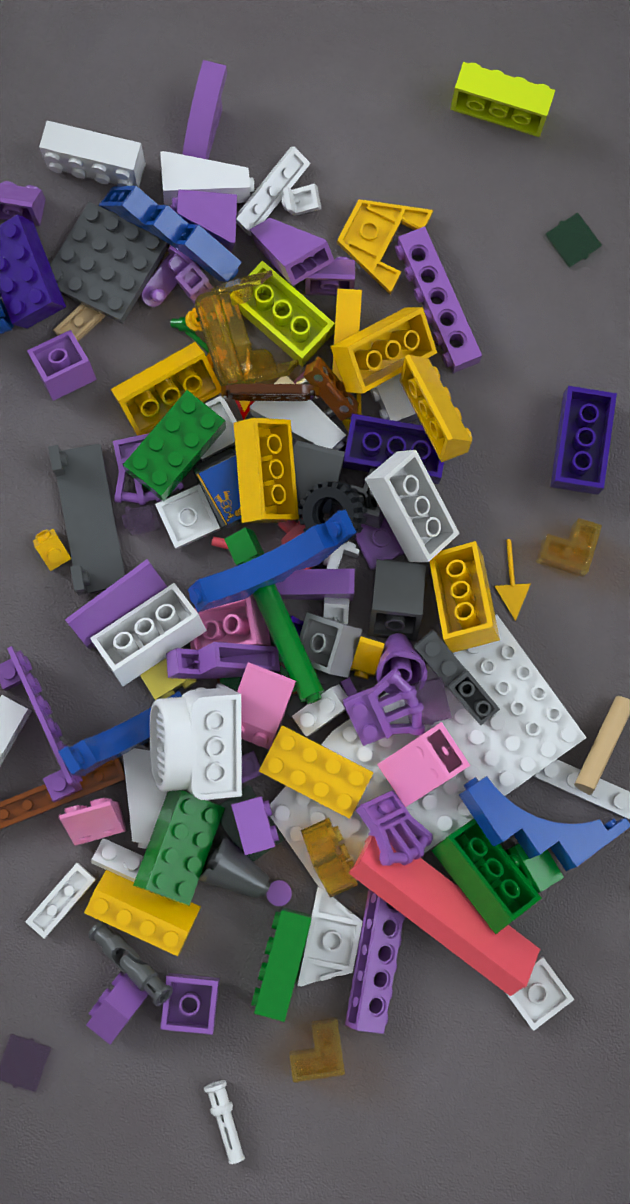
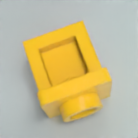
(51, 549)

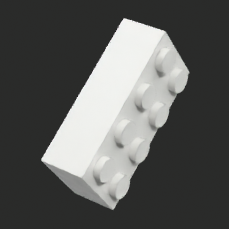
(92, 155)
(412, 506)
(148, 633)

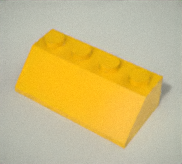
(156, 389)
(434, 408)
(142, 913)

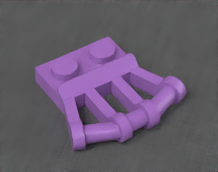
(123, 451)
(370, 718)
(393, 824)

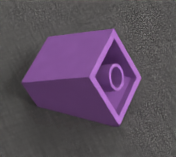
(211, 211)

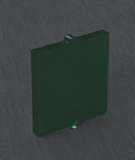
(573, 240)

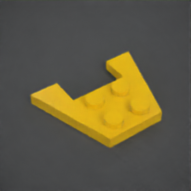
(371, 232)

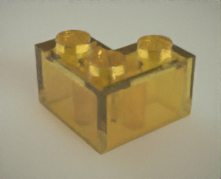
(571, 554)
(329, 856)
(322, 1060)

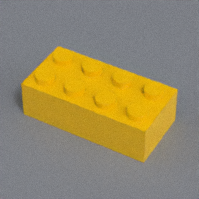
(380, 349)
(266, 470)
(463, 597)
(316, 771)

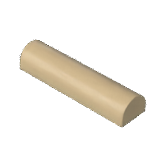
(603, 745)

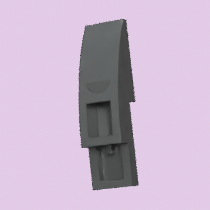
(456, 677)

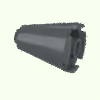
(233, 870)

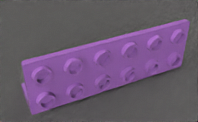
(16, 672)

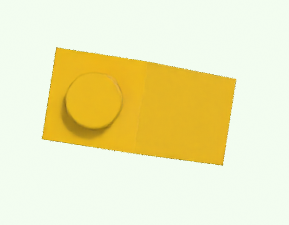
(366, 658)

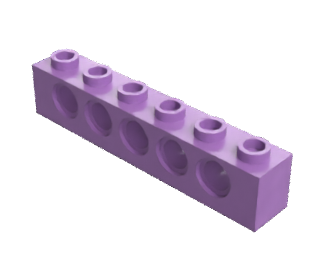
(420, 244)
(369, 964)

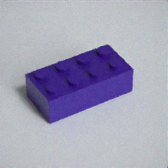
(26, 275)
(377, 439)
(583, 440)

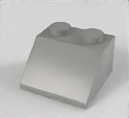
(330, 644)

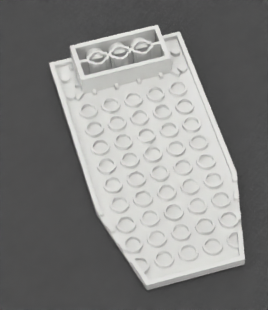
(507, 748)

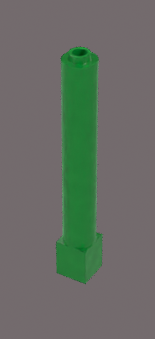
(246, 547)

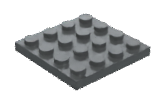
(106, 262)

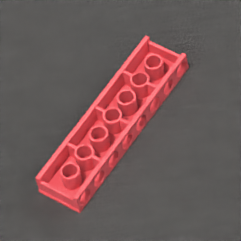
(448, 917)

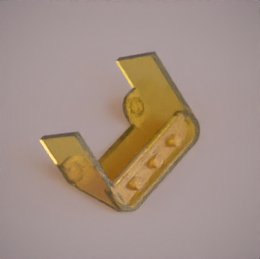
(228, 338)

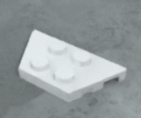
(330, 941)

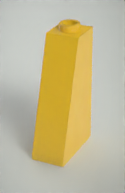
(347, 318)

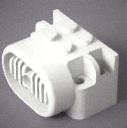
(198, 743)

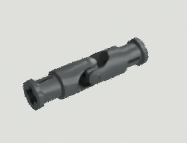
(139, 972)

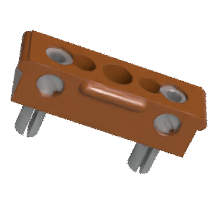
(332, 389)

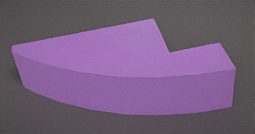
(205, 110)
(220, 660)

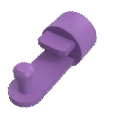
(163, 278)

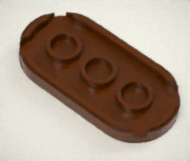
(271, 392)

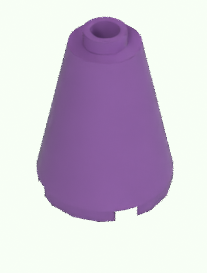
(401, 654)

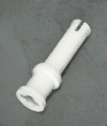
(222, 1110)

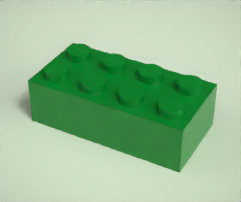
(175, 445)
(179, 846)
(486, 876)
(283, 964)

